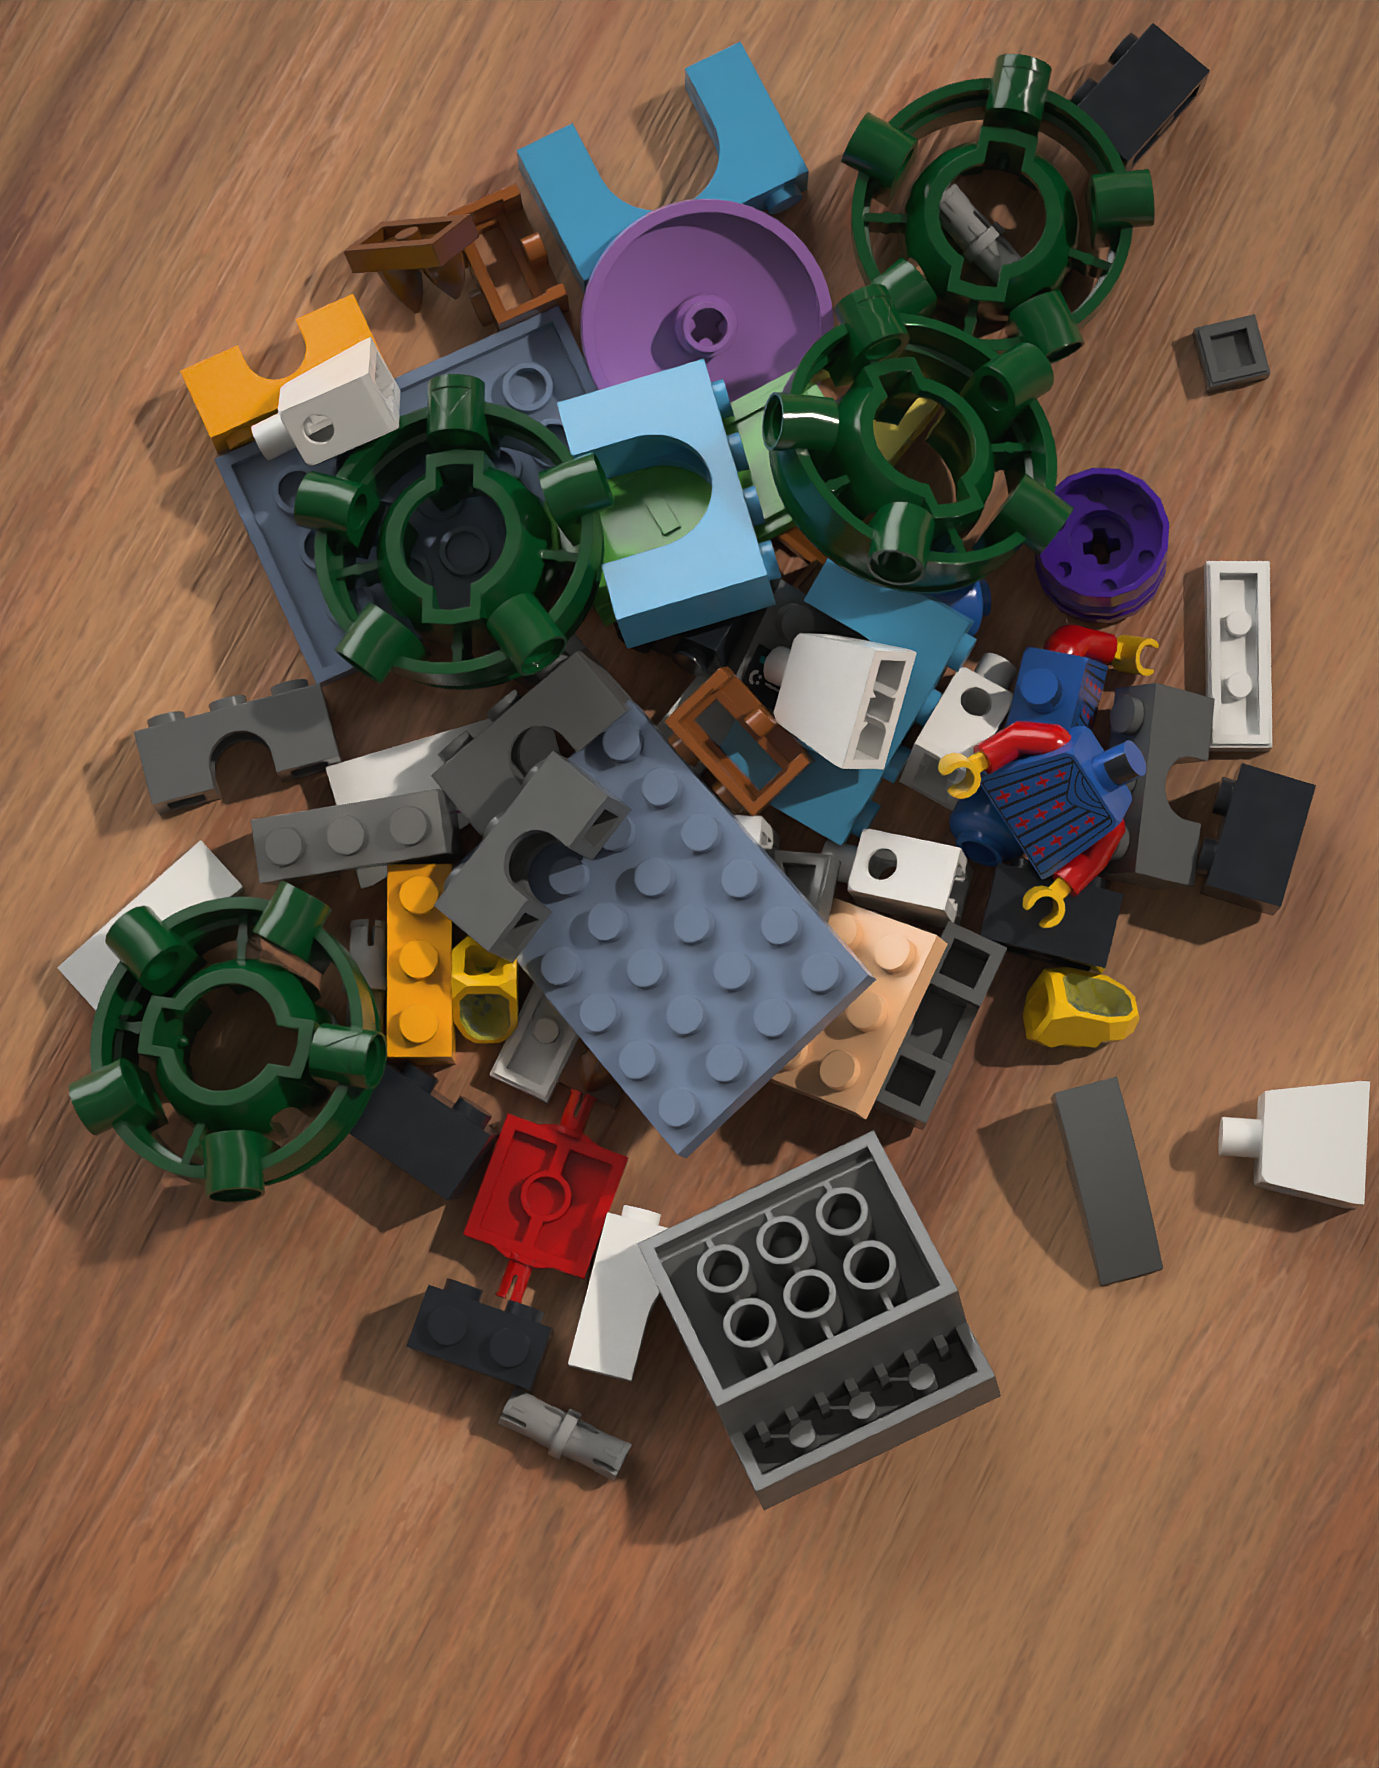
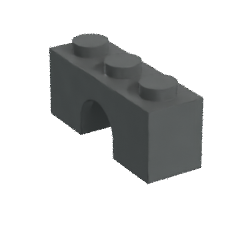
(1169, 730)
(183, 752)
(486, 771)
(356, 836)
(492, 889)
(939, 1026)

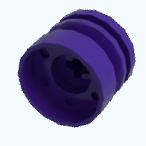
(1134, 527)

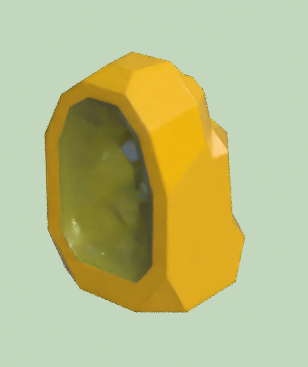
(483, 993)
(1078, 1009)

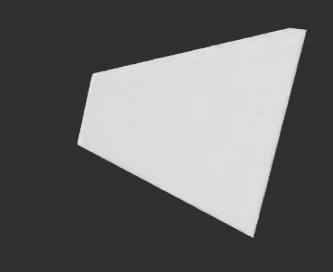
(409, 770)

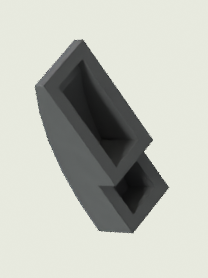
(1107, 1180)

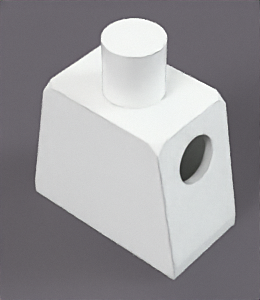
(333, 407)
(841, 695)
(967, 714)
(925, 887)
(1306, 1142)

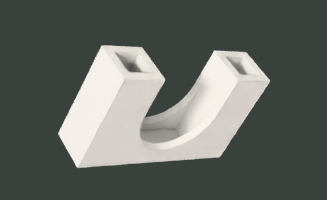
(617, 1297)

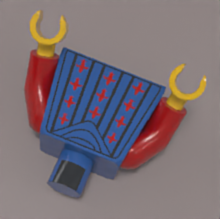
(1068, 675)
(1056, 797)

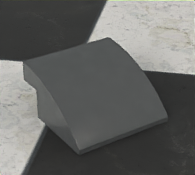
(820, 1319)

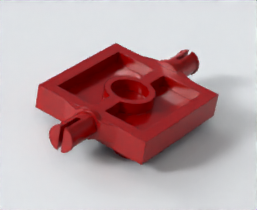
(546, 1196)

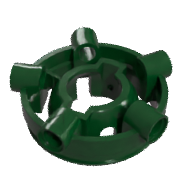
(1013, 112)
(990, 422)
(507, 605)
(233, 1129)

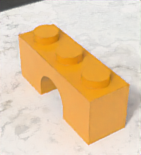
(236, 398)
(419, 967)

